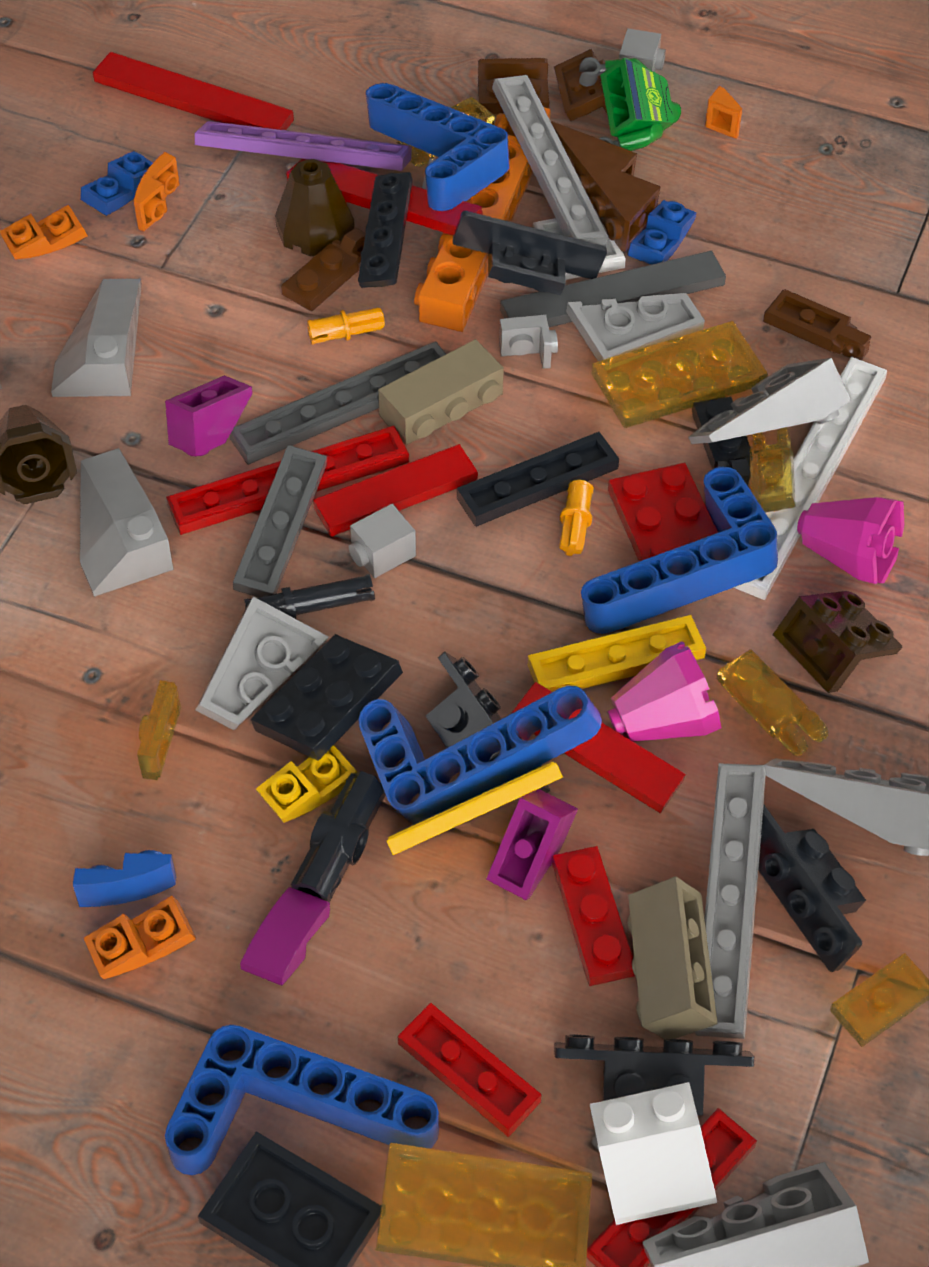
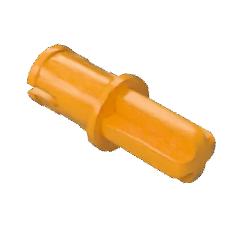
(345, 325)
(576, 517)

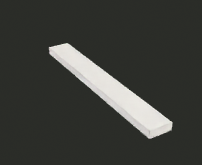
(818, 461)

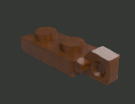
(326, 271)
(817, 325)

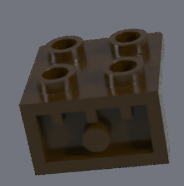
(833, 635)

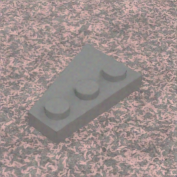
(629, 326)
(256, 662)

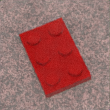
(660, 509)

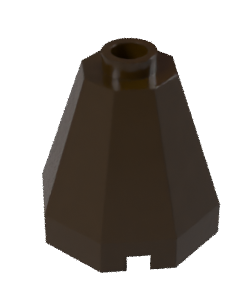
(312, 209)
(33, 456)

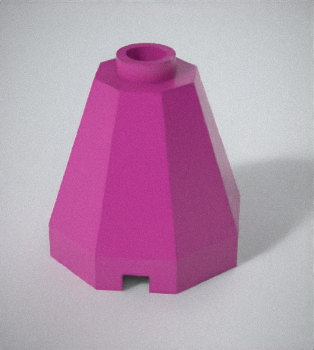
(855, 534)
(666, 700)

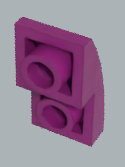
(283, 936)

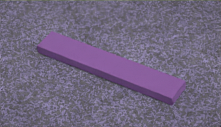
(304, 145)

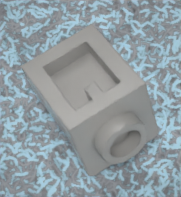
(528, 336)

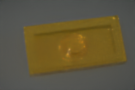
(157, 730)
(882, 1000)

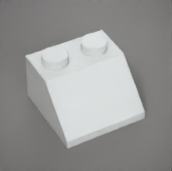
(653, 1153)

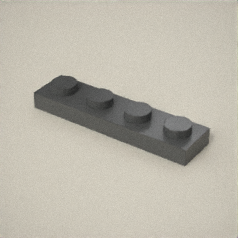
(280, 522)

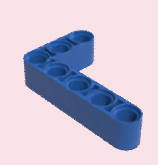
(468, 149)
(735, 555)
(472, 755)
(292, 1091)

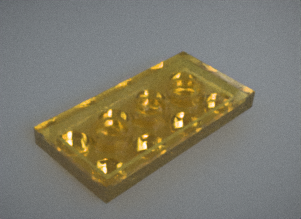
(677, 373)
(482, 1210)

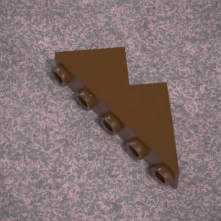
(610, 184)

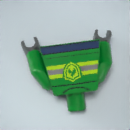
(634, 99)

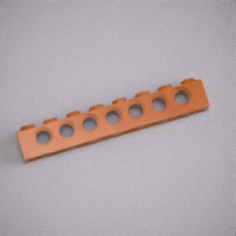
(460, 272)

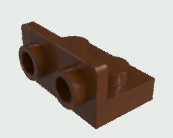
(491, 69)
(576, 98)

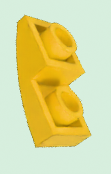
(305, 787)

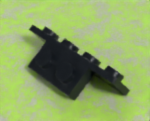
(385, 230)
(528, 254)
(465, 709)
(811, 889)
(640, 1068)

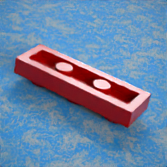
(593, 916)
(469, 1069)

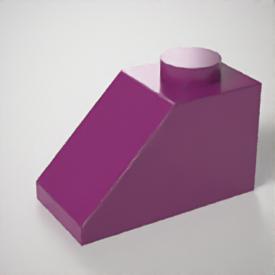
(205, 415)
(530, 842)

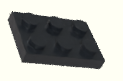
(326, 696)
(289, 1210)

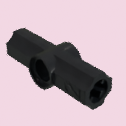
(340, 836)

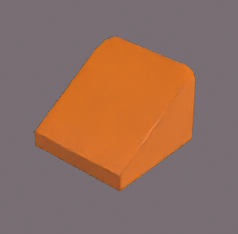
(723, 113)

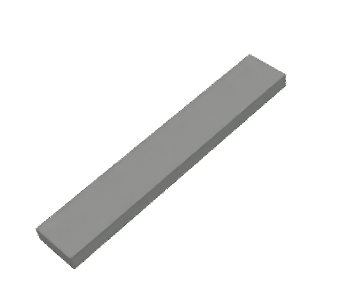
(549, 160)
(733, 892)

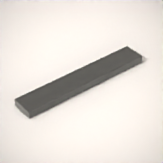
(669, 277)
(325, 408)

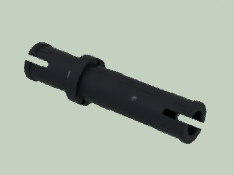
(320, 596)

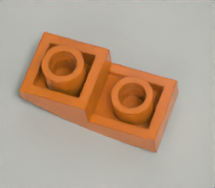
(154, 186)
(32, 238)
(134, 942)

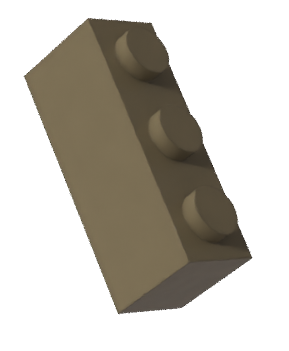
(441, 391)
(671, 959)

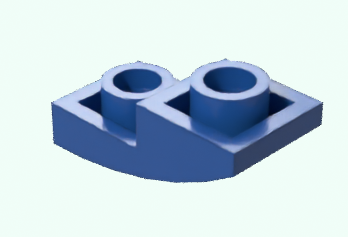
(118, 186)
(663, 233)
(140, 878)

